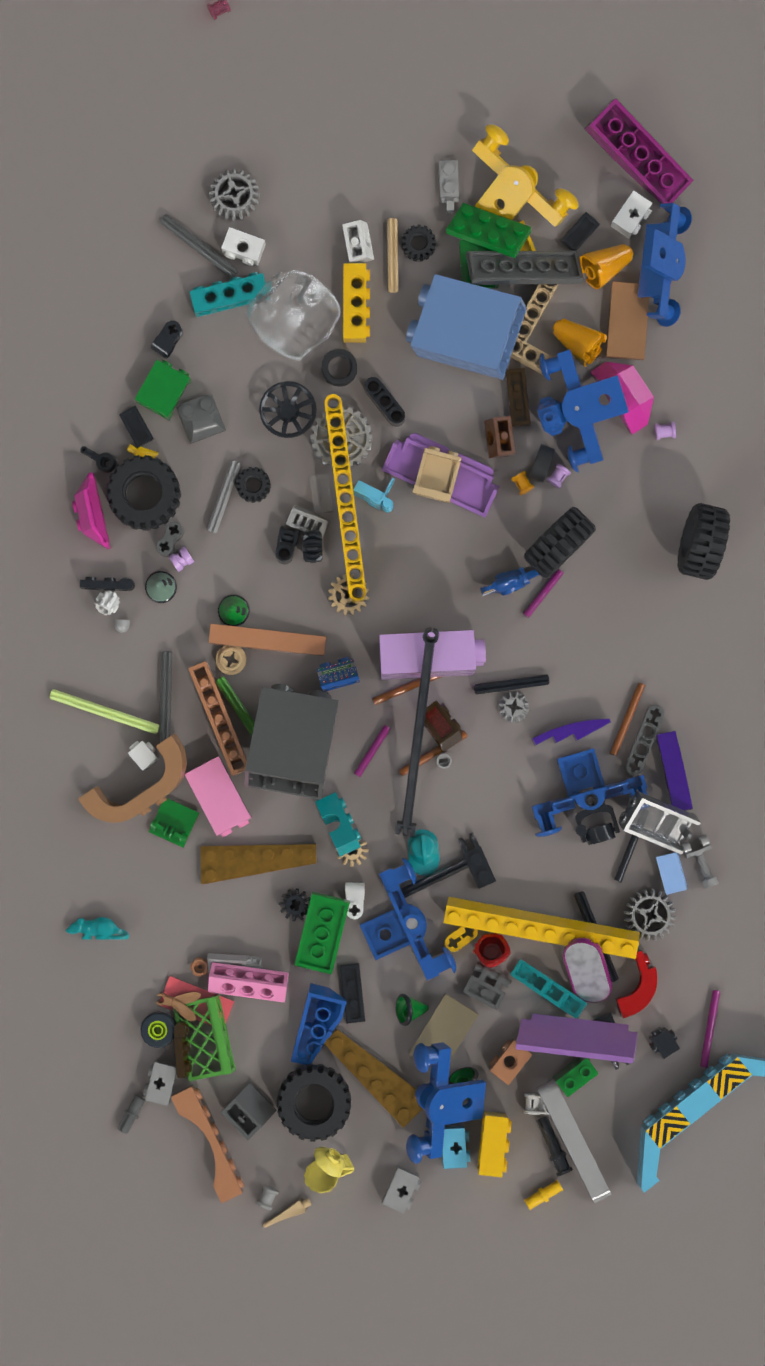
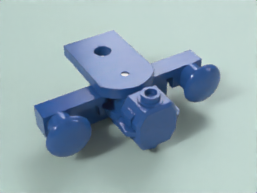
(579, 407)

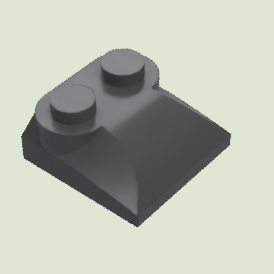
(201, 418)

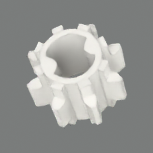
(107, 602)

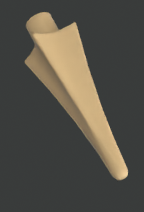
(296, 1208)

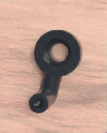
(100, 459)

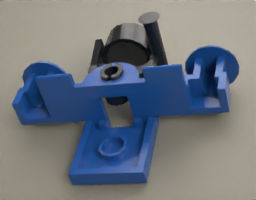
(578, 773)

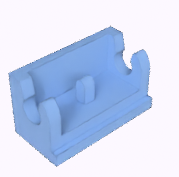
(671, 873)

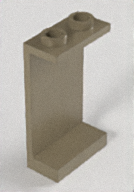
(447, 1025)

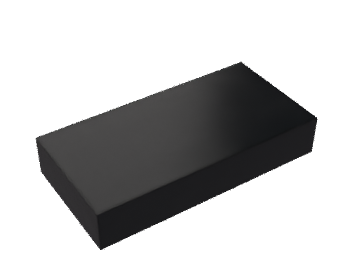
(580, 232)
(136, 426)

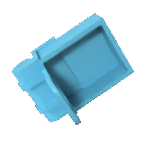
(374, 496)

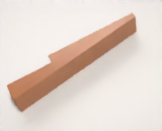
(267, 640)

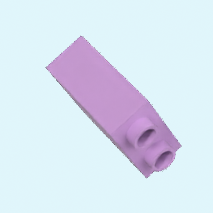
(454, 654)

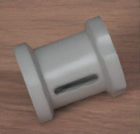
(267, 1197)

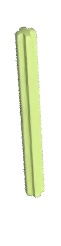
(104, 711)

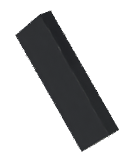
(352, 993)

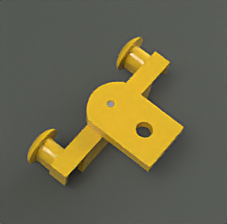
(517, 184)

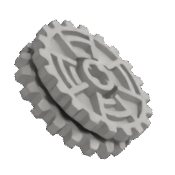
(356, 434)

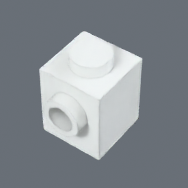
(143, 754)

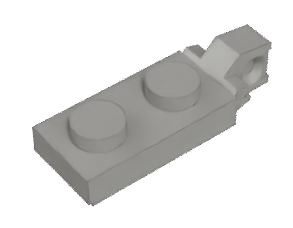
(449, 183)
(239, 960)

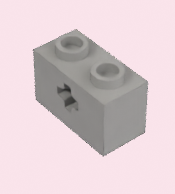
(162, 1094)
(401, 1178)

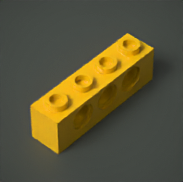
(351, 273)

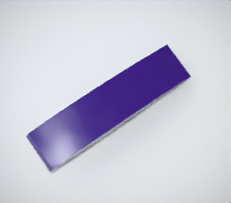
(577, 729)
(674, 770)

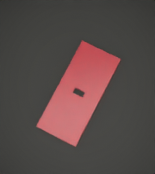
(177, 987)

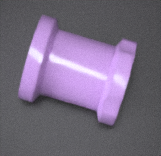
(665, 430)
(558, 475)

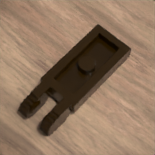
(182, 1048)

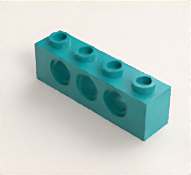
(221, 302)

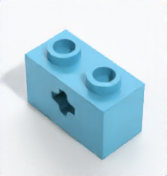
(455, 1159)

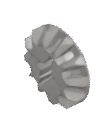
(505, 712)

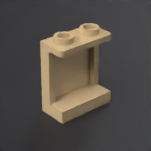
(437, 474)

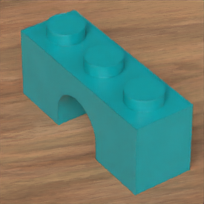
(344, 836)

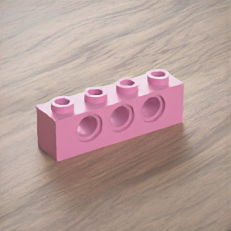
(248, 982)

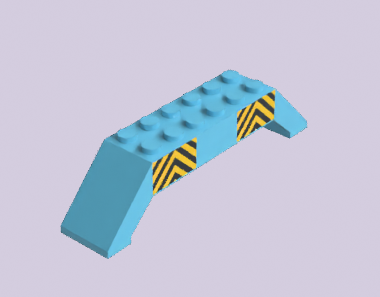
(689, 1107)

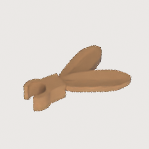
(179, 1002)

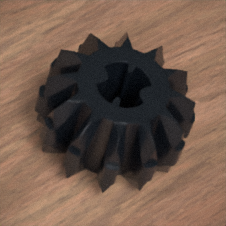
(312, 546)
(289, 902)

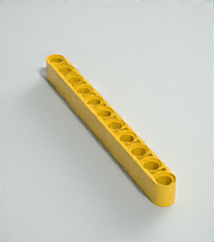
(347, 488)

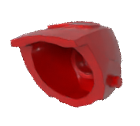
(492, 949)

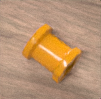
(522, 483)

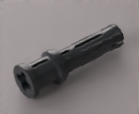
(557, 1154)

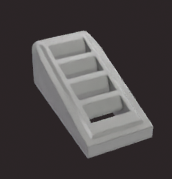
(303, 512)

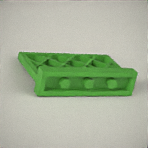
(220, 1038)

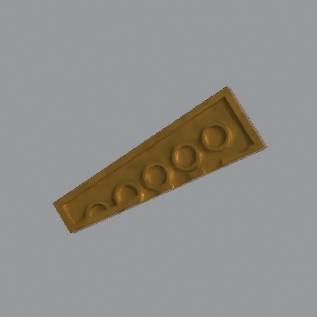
(234, 862)
(385, 1085)

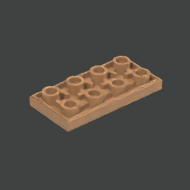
(627, 322)

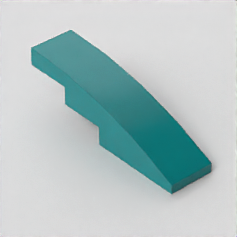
(548, 989)

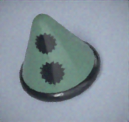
(160, 587)

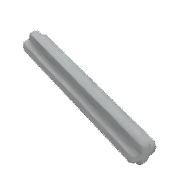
(223, 496)

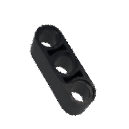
(381, 393)

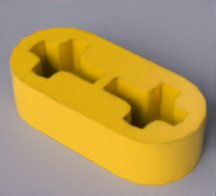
(464, 941)

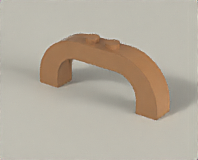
(175, 767)

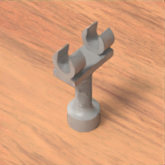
(709, 880)

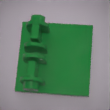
(174, 822)

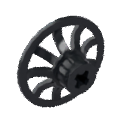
(288, 409)

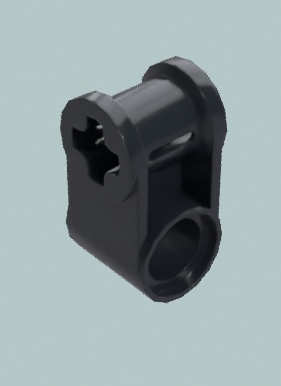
(165, 341)
(286, 541)

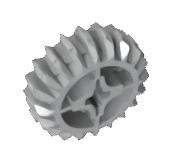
(228, 197)
(646, 923)

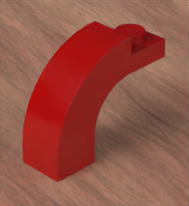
(645, 990)

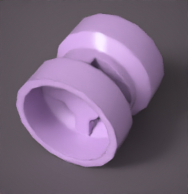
(181, 559)

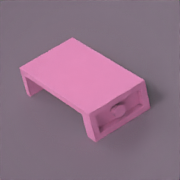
(218, 797)

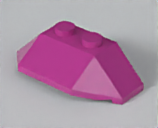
(635, 391)
(90, 512)

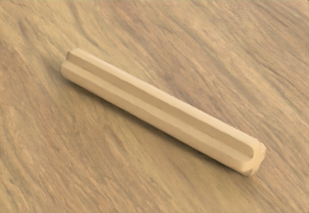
(392, 237)

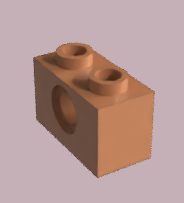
(505, 1072)

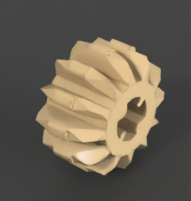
(355, 856)

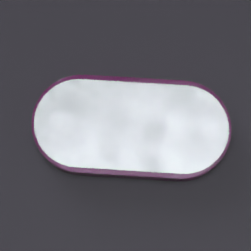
(587, 970)

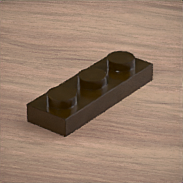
(518, 397)

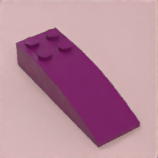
(638, 152)

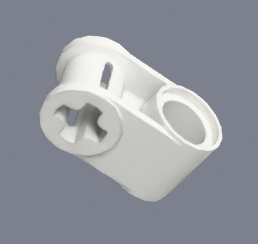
(355, 894)
(538, 1104)

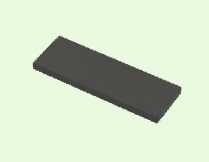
(526, 268)

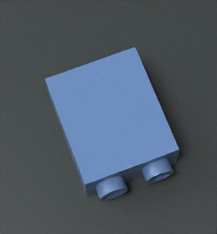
(466, 326)

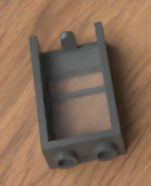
(657, 821)

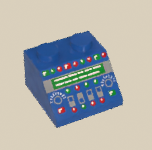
(338, 674)

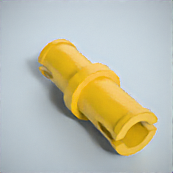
(543, 1195)

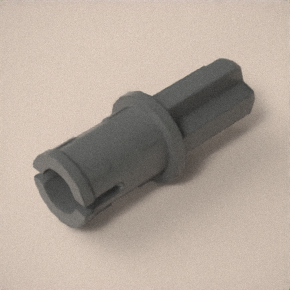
(131, 1114)

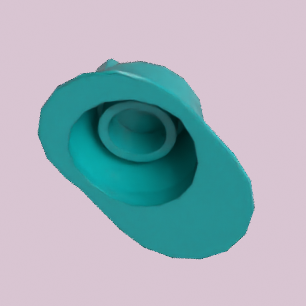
(423, 852)

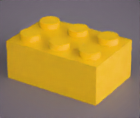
(493, 1144)

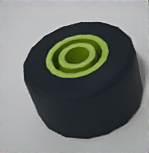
(158, 1029)

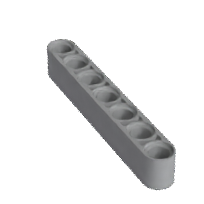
(574, 1141)

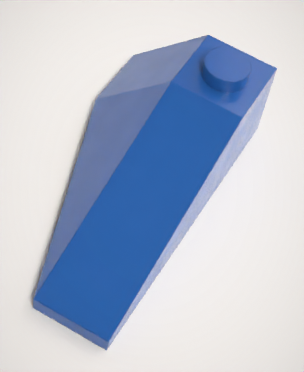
(319, 1018)

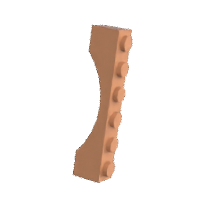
(190, 1106)

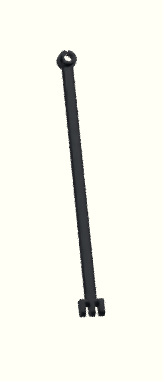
(406, 822)

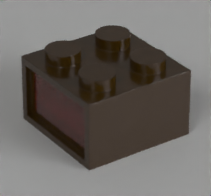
(441, 727)

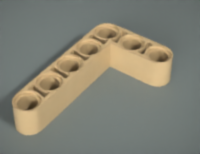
(530, 324)

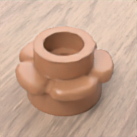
(194, 966)

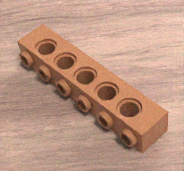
(219, 717)

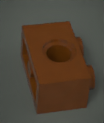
(499, 437)

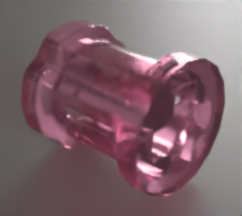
(218, 8)

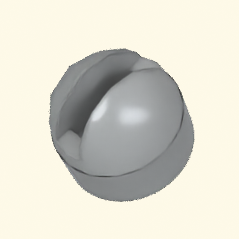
(122, 625)
(446, 763)

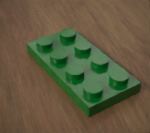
(488, 230)
(322, 933)

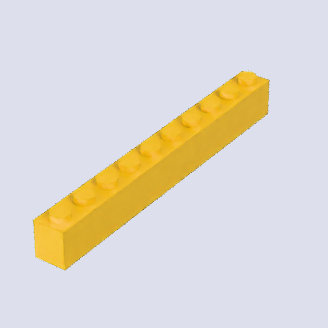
(539, 926)

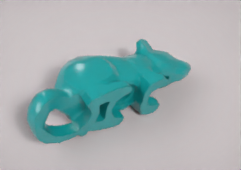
(102, 928)

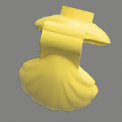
(327, 1169)

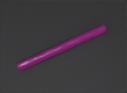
(710, 1028)

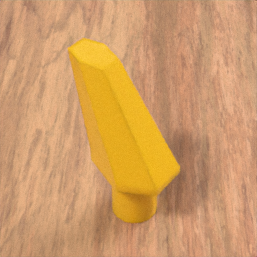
(141, 451)

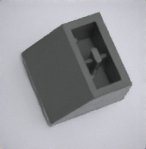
(248, 1111)

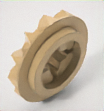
(234, 668)

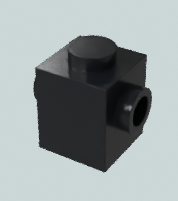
(663, 1042)

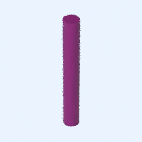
(543, 593)
(372, 750)

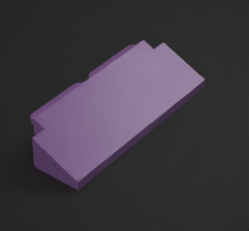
(473, 482)
(577, 1038)

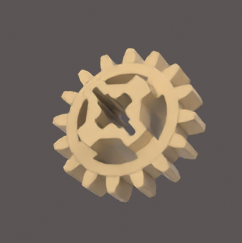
(343, 602)

